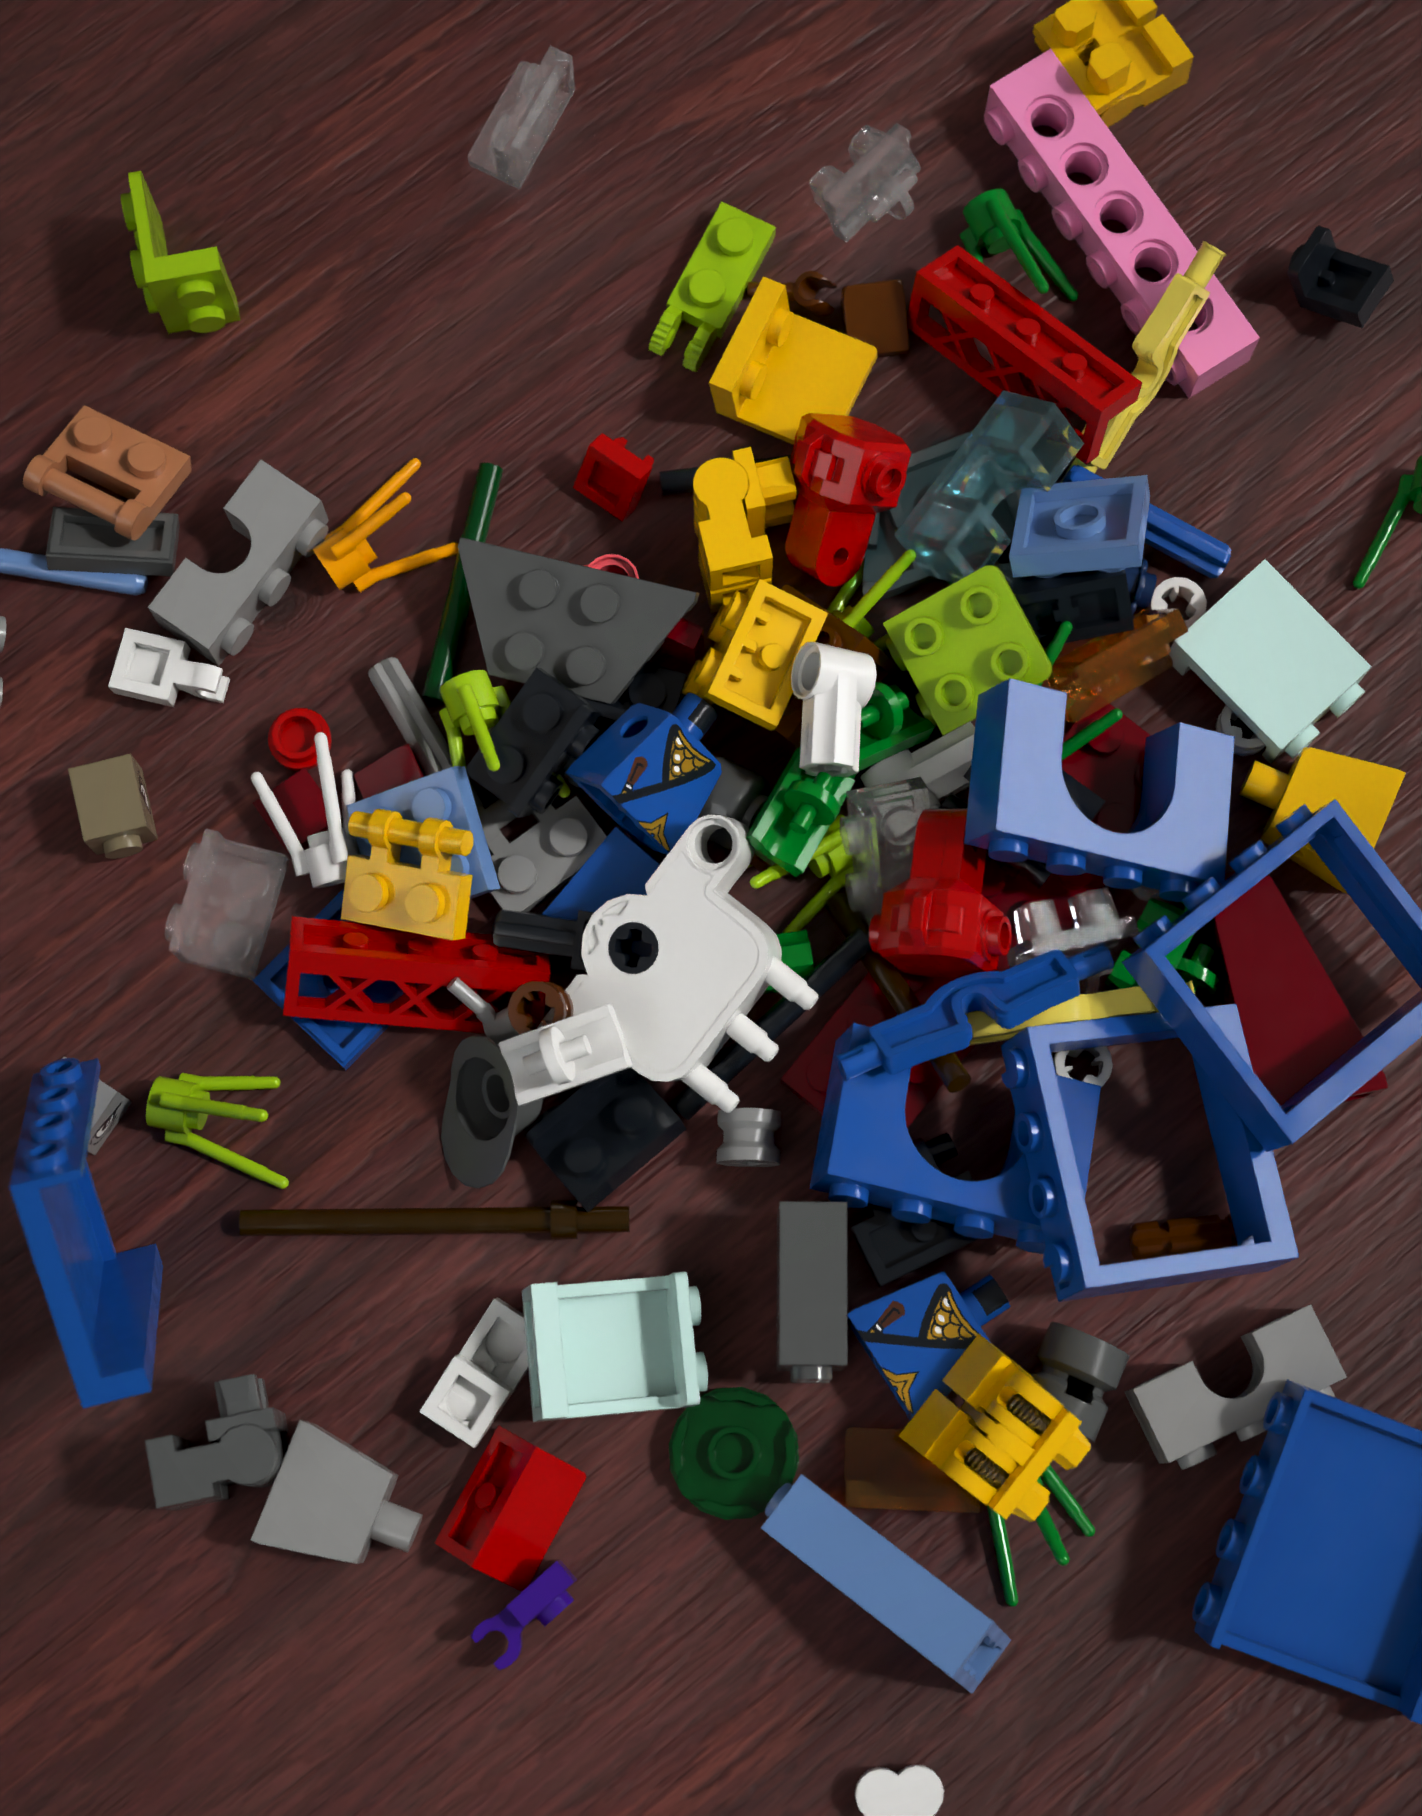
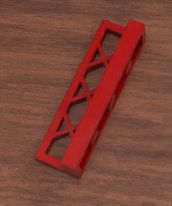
(1018, 339)
(386, 954)

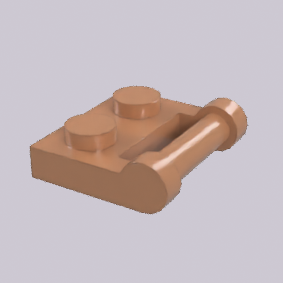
(113, 458)

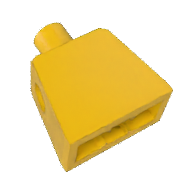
(1315, 779)

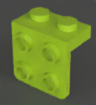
(185, 287)
(965, 645)

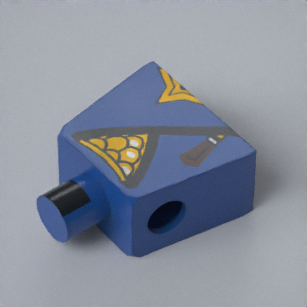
(652, 770)
(923, 1332)

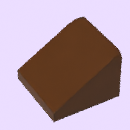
(876, 315)

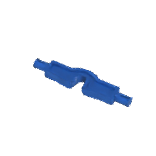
(942, 1022)

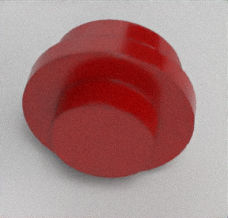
(293, 738)

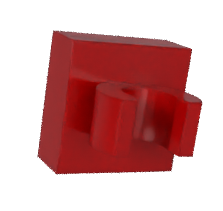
(613, 476)

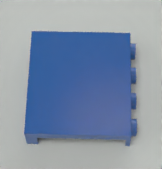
(97, 1298)
(1326, 1551)

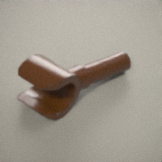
(804, 292)

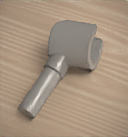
(495, 1025)

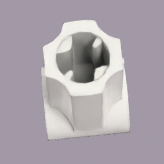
(833, 691)
(938, 764)

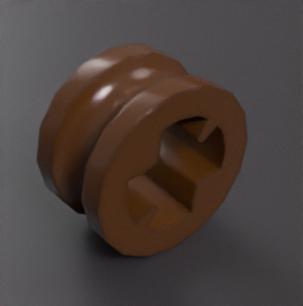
(555, 997)

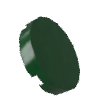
(733, 1452)

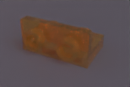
(1116, 662)

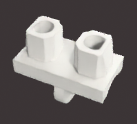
(566, 1054)

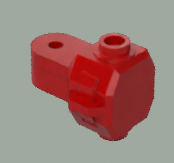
(842, 479)
(938, 916)

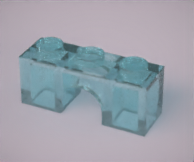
(1011, 448)

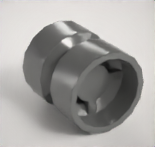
(1086, 1361)

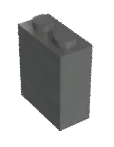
(811, 1290)

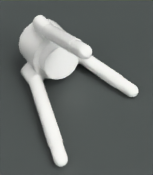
(328, 849)

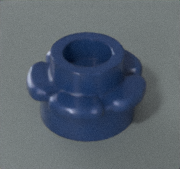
(1140, 586)

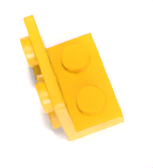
(786, 367)
(755, 653)

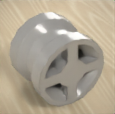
(749, 1137)

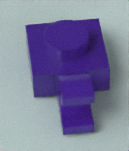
(540, 1600)

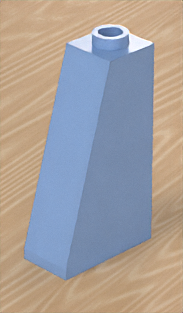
(885, 1582)

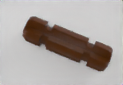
(1181, 1236)

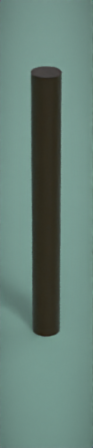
(895, 989)

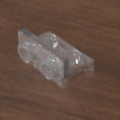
(524, 118)
(880, 839)

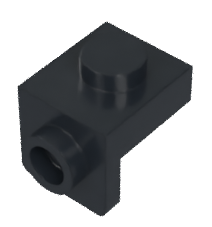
(1336, 280)

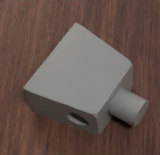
(333, 1501)

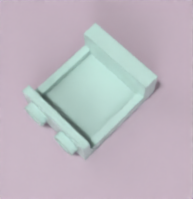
(1272, 661)
(613, 1347)

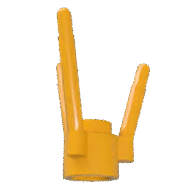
(348, 553)

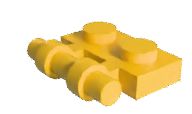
(406, 895)

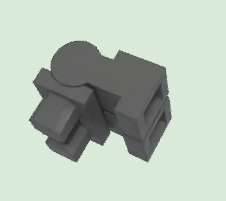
(244, 1449)

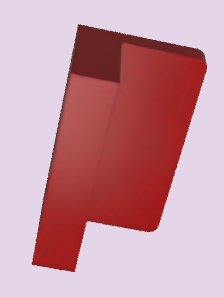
(510, 1509)

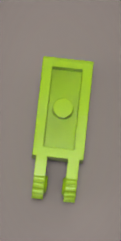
(714, 282)

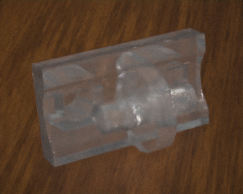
(873, 185)
(1094, 922)

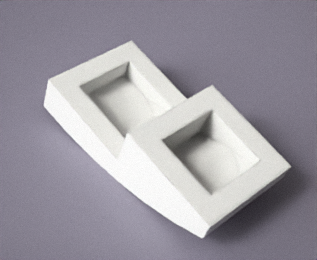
(481, 1375)

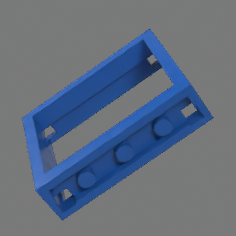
(1382, 903)
(1055, 1187)

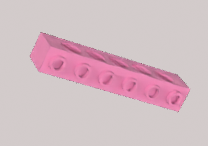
(1048, 96)

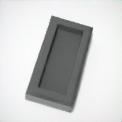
(91, 545)

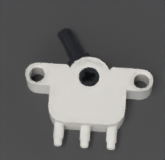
(703, 969)

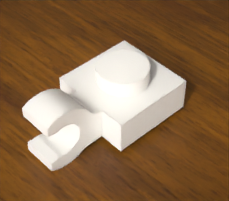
(157, 668)

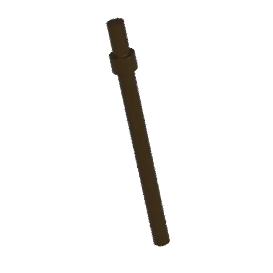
(562, 1220)

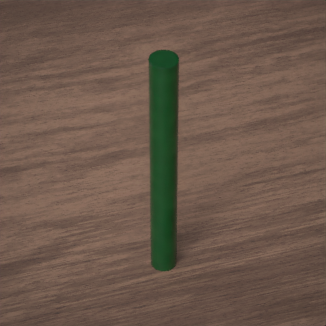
(458, 597)

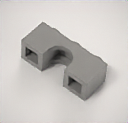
(218, 608)
(1186, 1417)

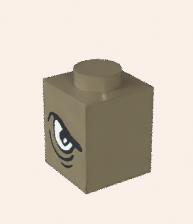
(113, 806)

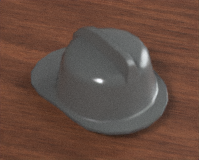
(482, 1113)

